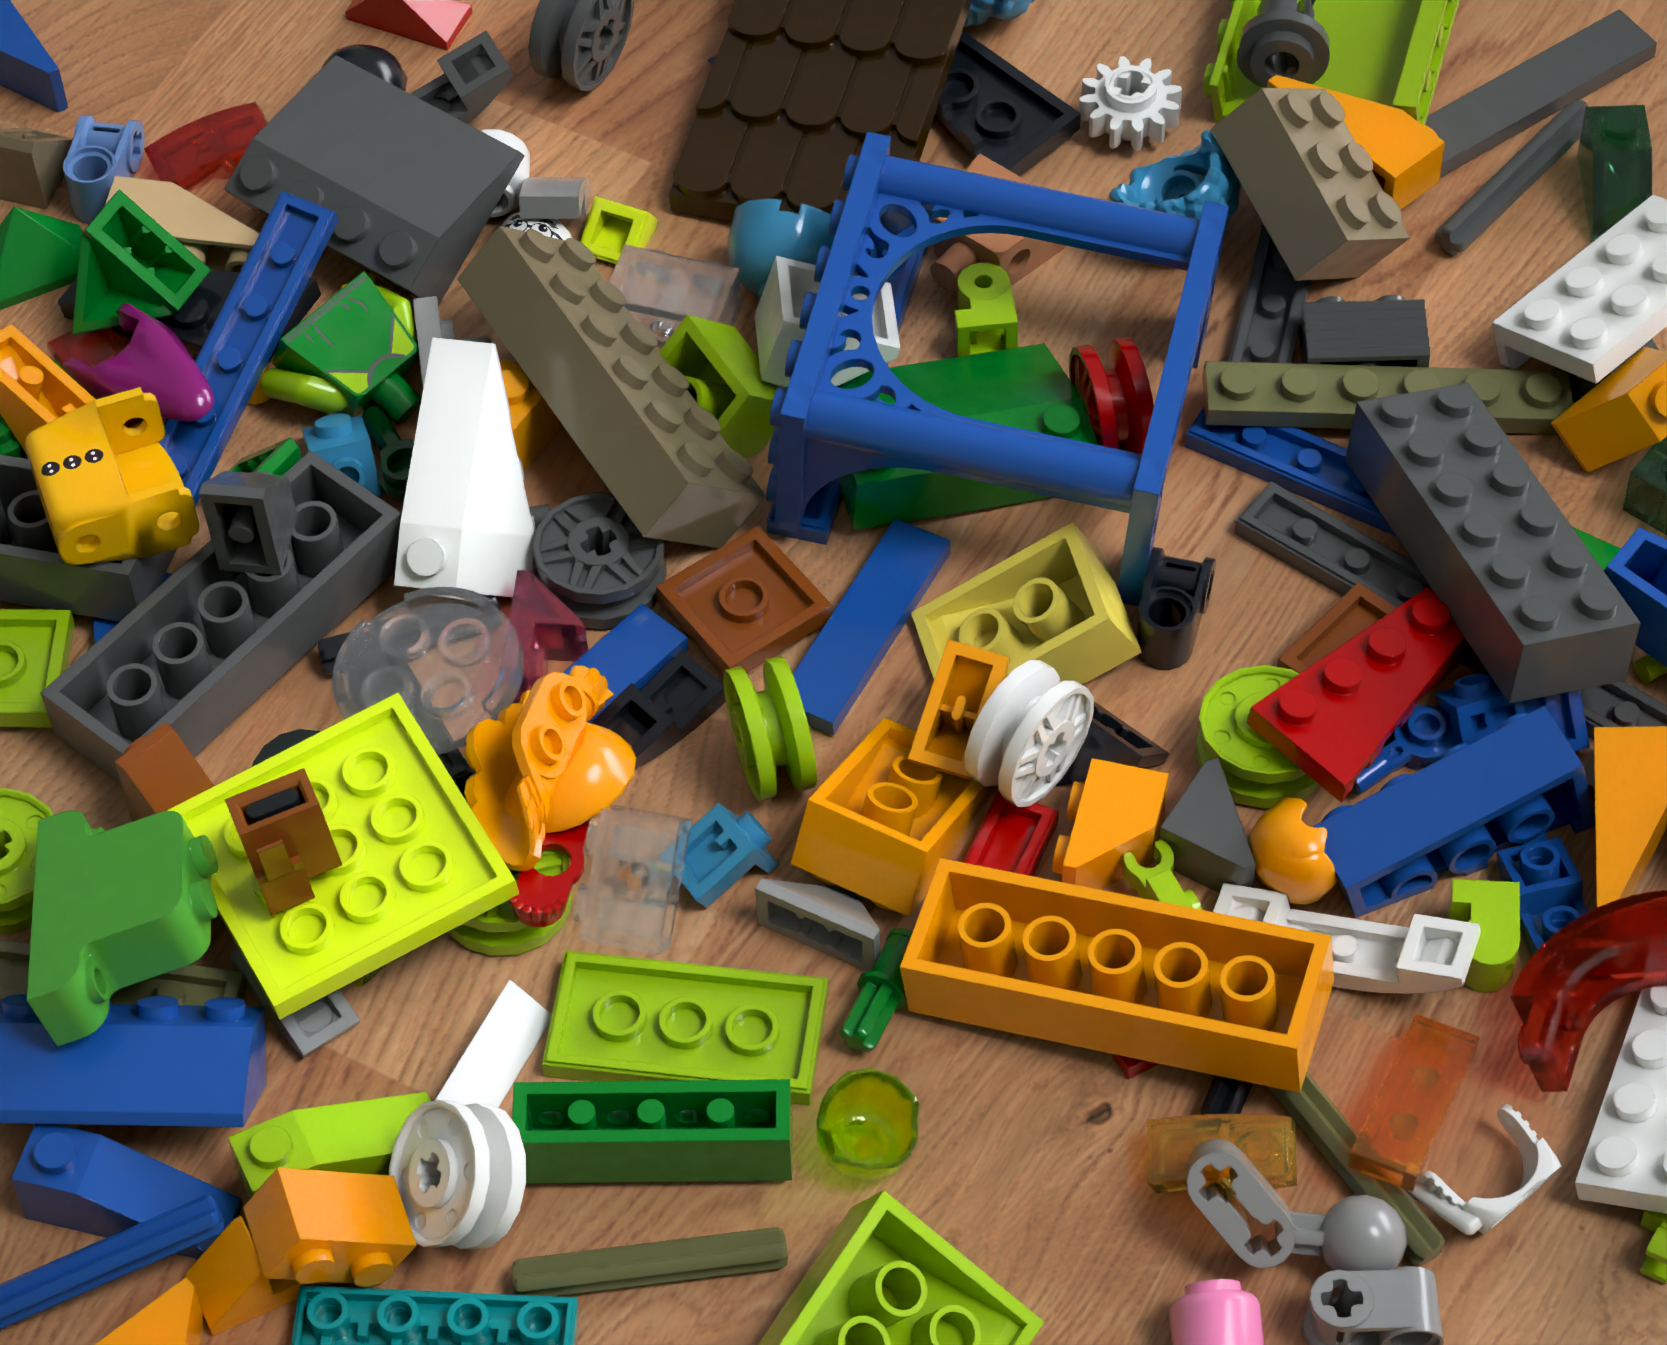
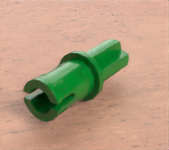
(878, 997)

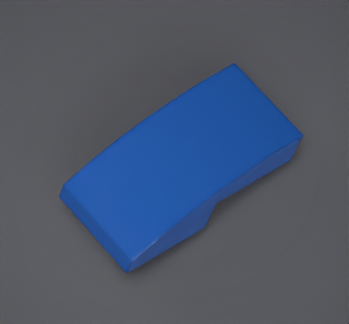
(1548, 888)

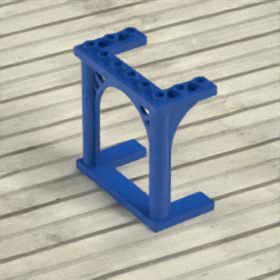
(844, 431)

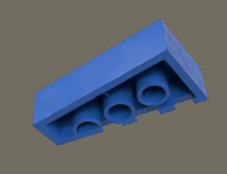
(1458, 812)

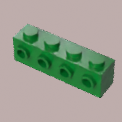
(655, 1130)

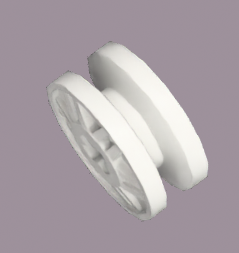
(1029, 733)
(459, 1173)

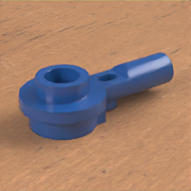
(1415, 745)

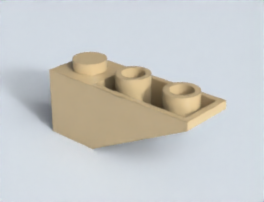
(202, 228)

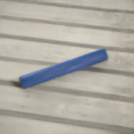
(109, 1259)

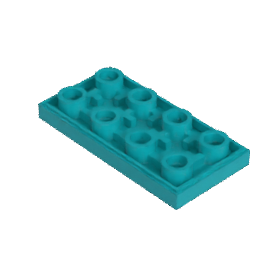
(431, 1318)

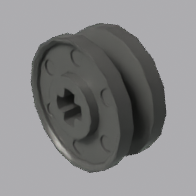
(579, 39)
(598, 560)

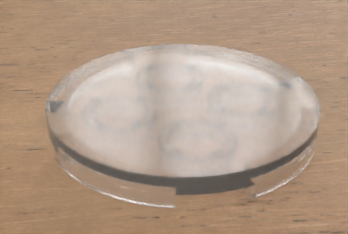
(443, 654)

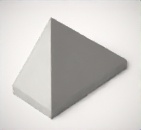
(820, 918)

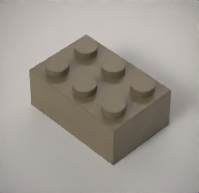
(1310, 183)

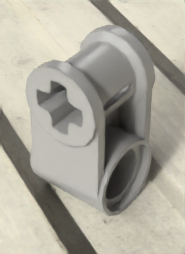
(1374, 1308)

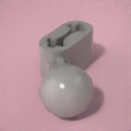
(1350, 1237)

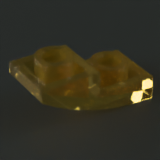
(1264, 1139)

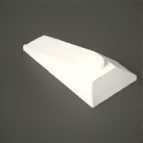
(465, 486)

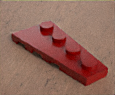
(1355, 697)

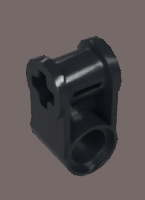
(1172, 608)

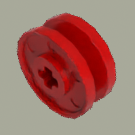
(1116, 397)

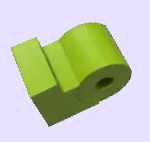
(985, 311)
(1497, 910)

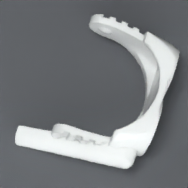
(1485, 1213)

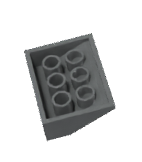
(392, 167)

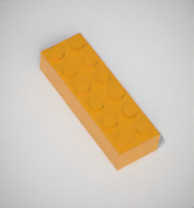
(1119, 974)

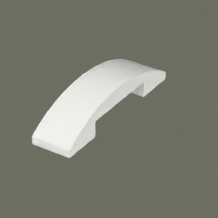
(1368, 954)

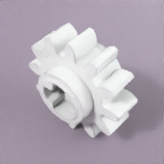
(1130, 103)

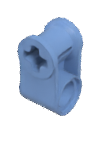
(95, 158)

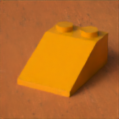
(885, 821)

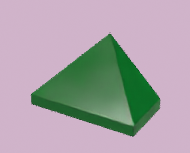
(36, 255)

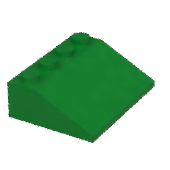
(1003, 387)

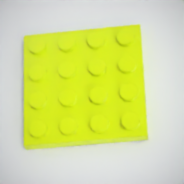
(405, 847)

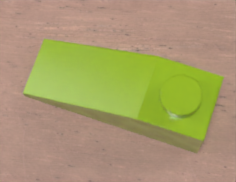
(324, 1138)

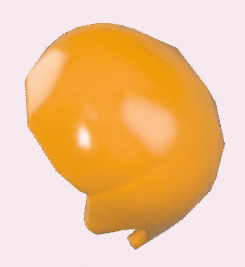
(1291, 854)

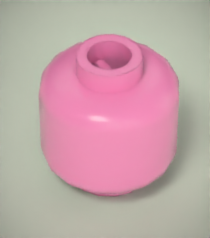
(1216, 1315)

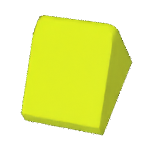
(613, 226)

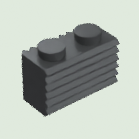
(1365, 332)

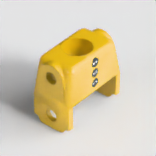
(110, 486)

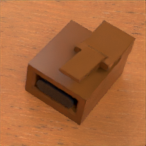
(284, 838)

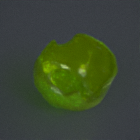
(867, 1124)

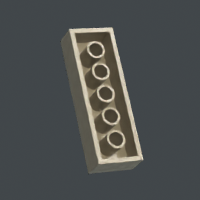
(612, 388)

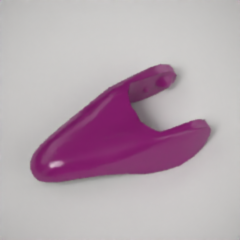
(151, 361)

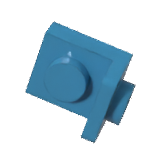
(722, 851)

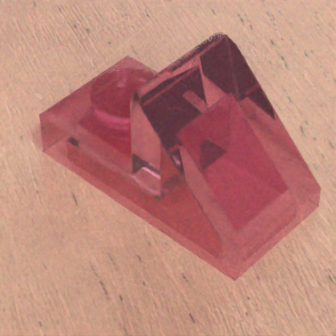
(544, 628)

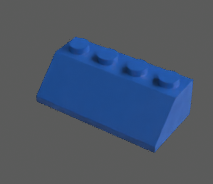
(138, 1068)

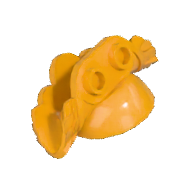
(545, 764)

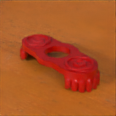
(545, 897)

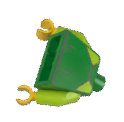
(348, 355)

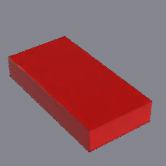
(1013, 837)

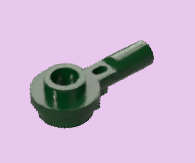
(394, 453)

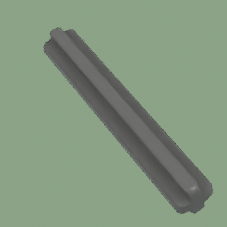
(1512, 180)

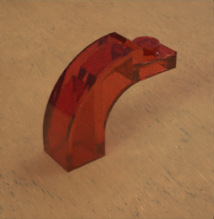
(1583, 972)

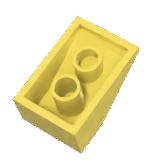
(1041, 605)

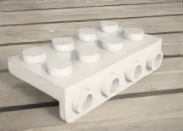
(1597, 303)
(1629, 1140)

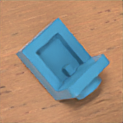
(345, 446)

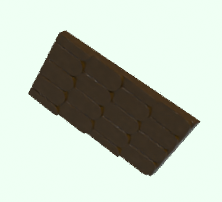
(803, 90)

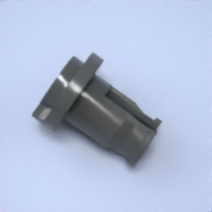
(1283, 43)

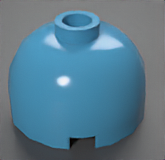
(763, 232)

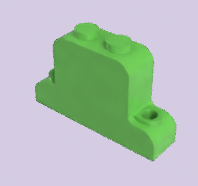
(113, 913)

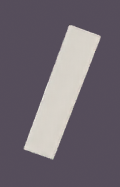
(497, 1049)

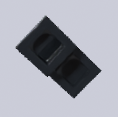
(664, 709)

